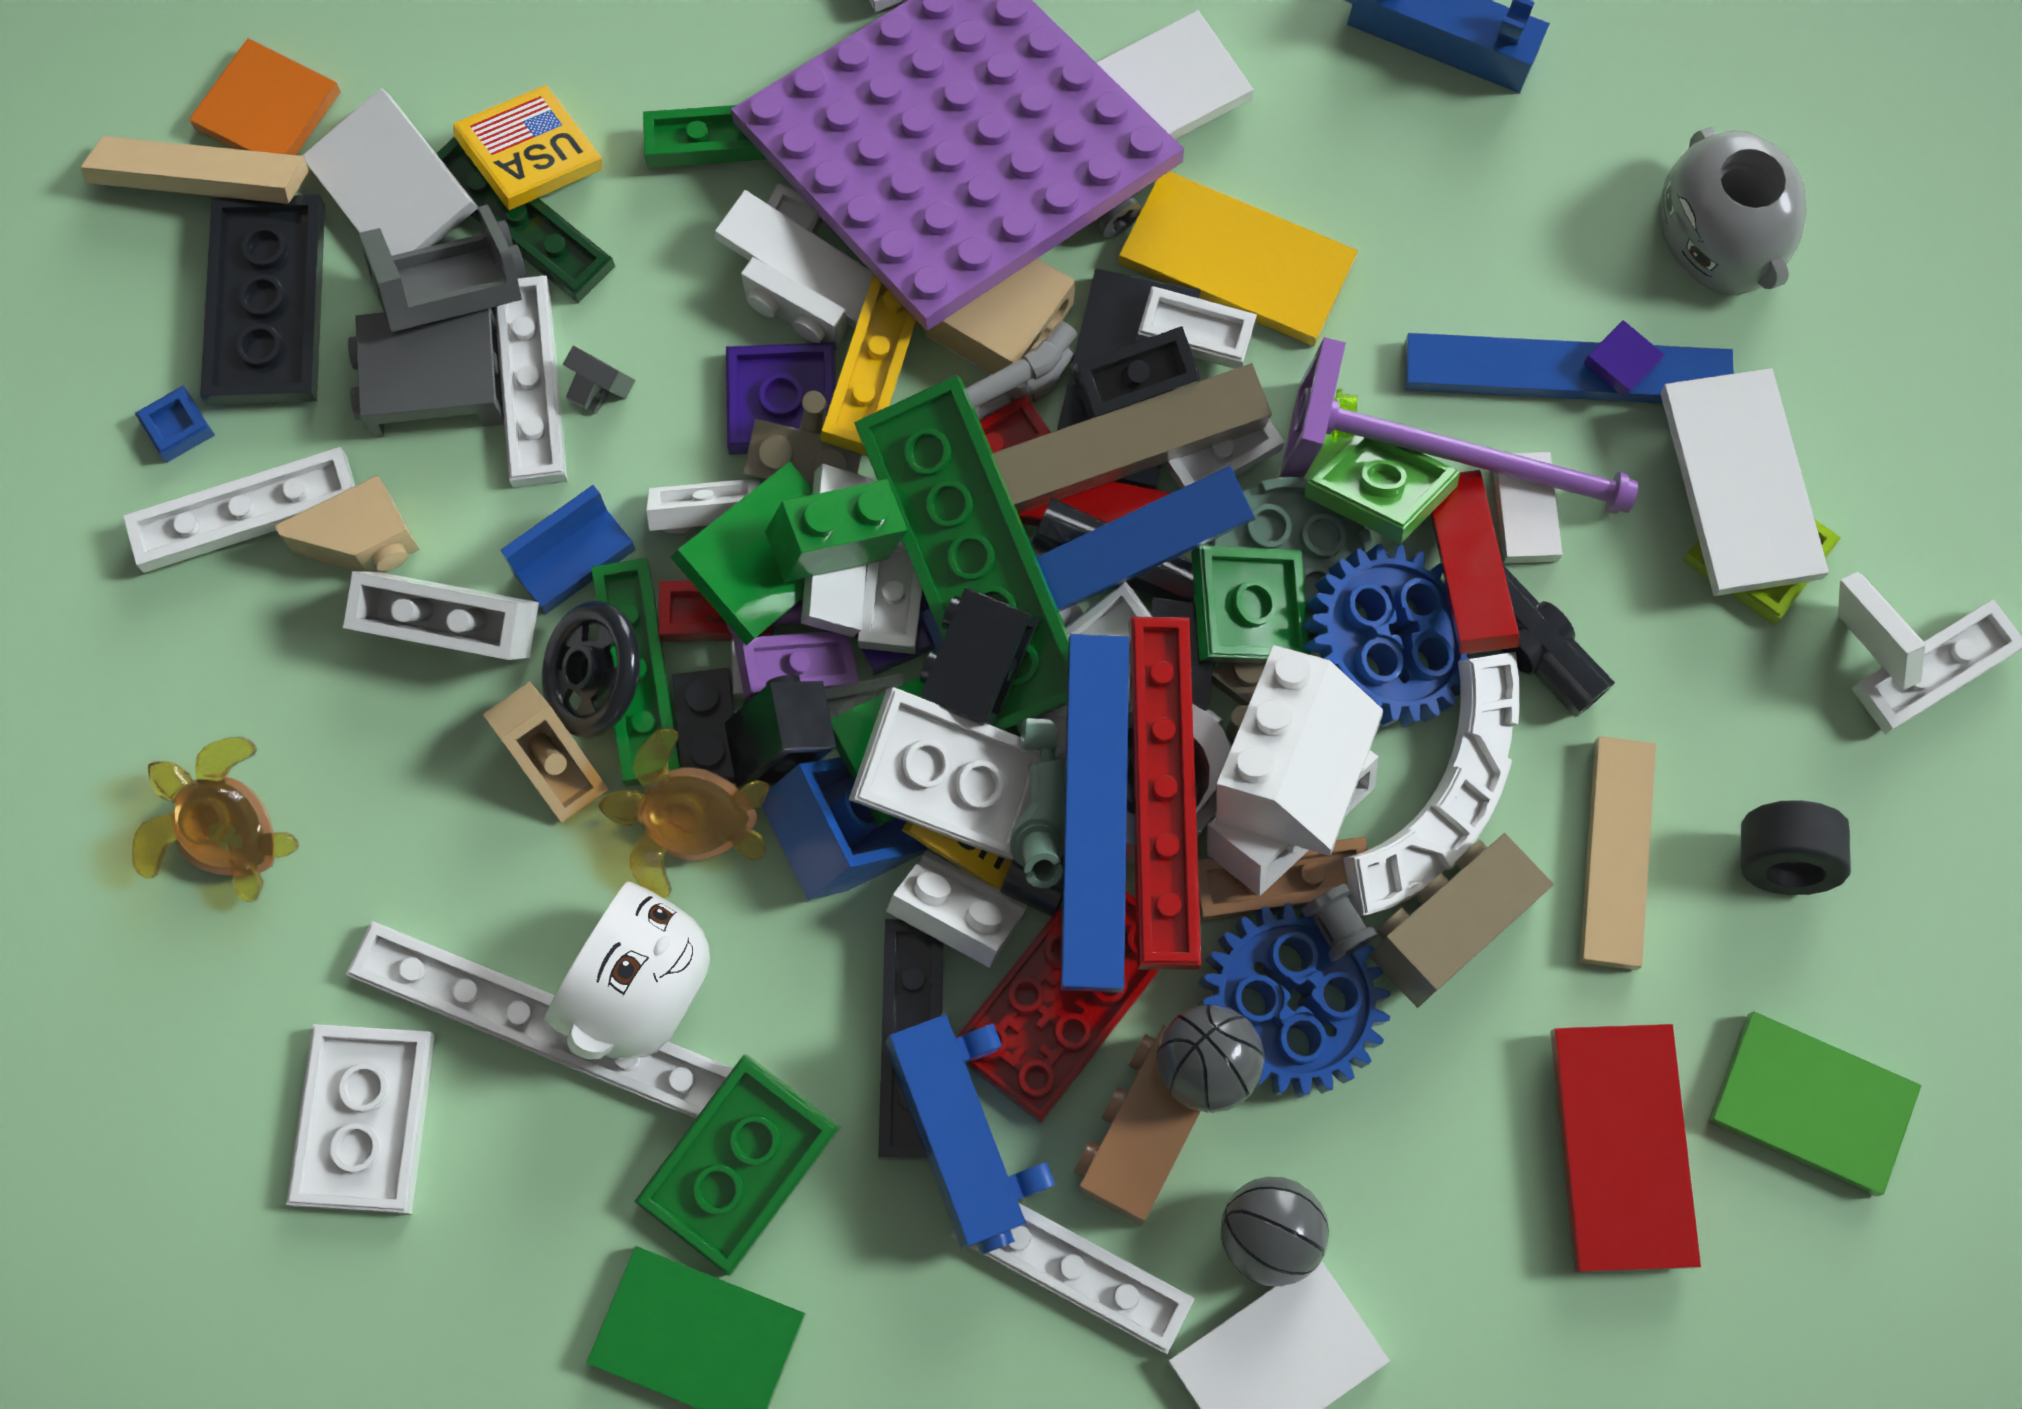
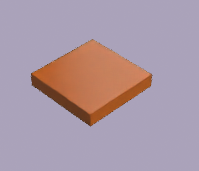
(264, 102)

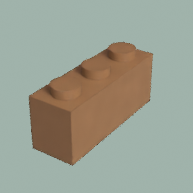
(1140, 1144)

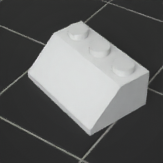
(1298, 753)

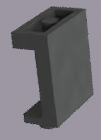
(445, 277)
(426, 370)

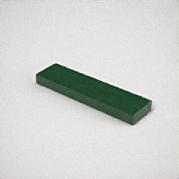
(540, 232)

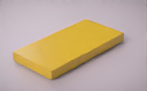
(1238, 256)

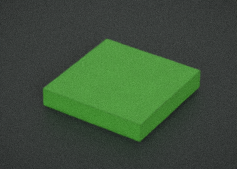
(1382, 486)

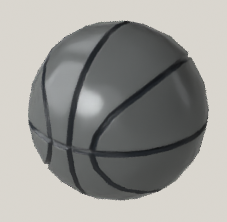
(1210, 1058)
(1274, 1231)

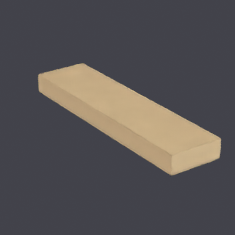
(195, 169)
(1617, 853)

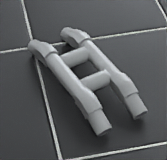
(1030, 376)

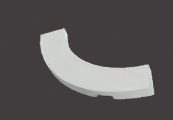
(1462, 799)

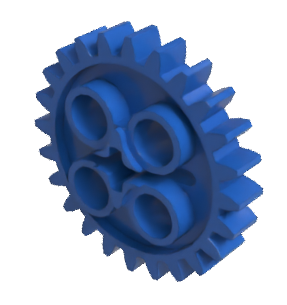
(1390, 633)
(1350, 974)

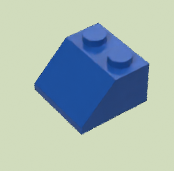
(829, 837)

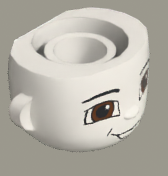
(631, 978)

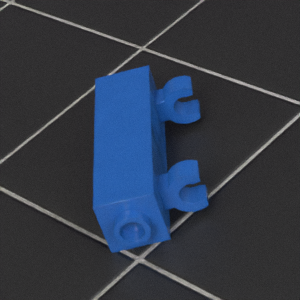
(1466, 34)
(957, 1134)

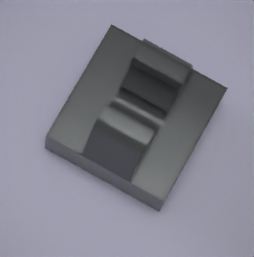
(594, 380)

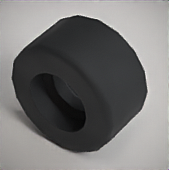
(1795, 847)

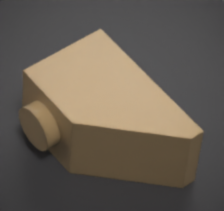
(352, 530)
(545, 751)

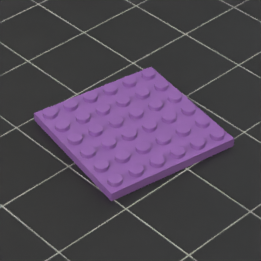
(956, 144)

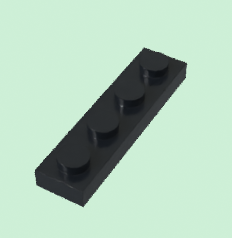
(909, 998)

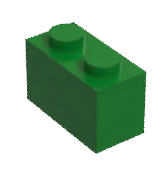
(835, 530)

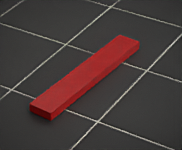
(1164, 794)

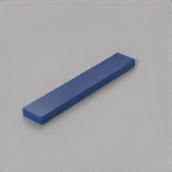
(1542, 367)
(1139, 541)
(1095, 814)

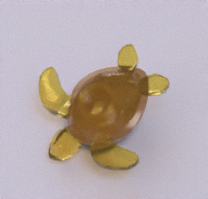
(683, 813)
(213, 820)

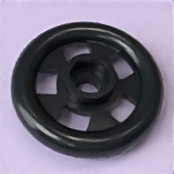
(589, 668)

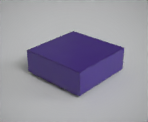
(1624, 359)

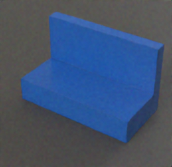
(558, 552)

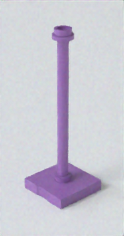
(1319, 414)

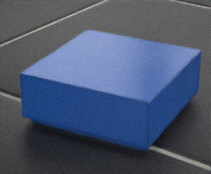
(174, 424)

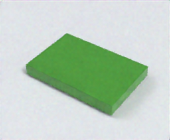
(1815, 1103)

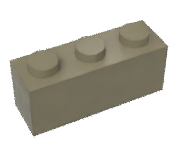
(1458, 917)

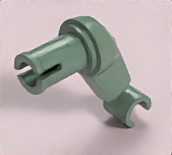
(1039, 830)

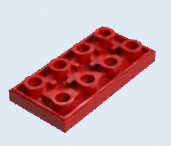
(1047, 1030)
(1624, 1148)

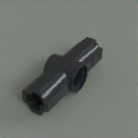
(1065, 523)
(1551, 652)

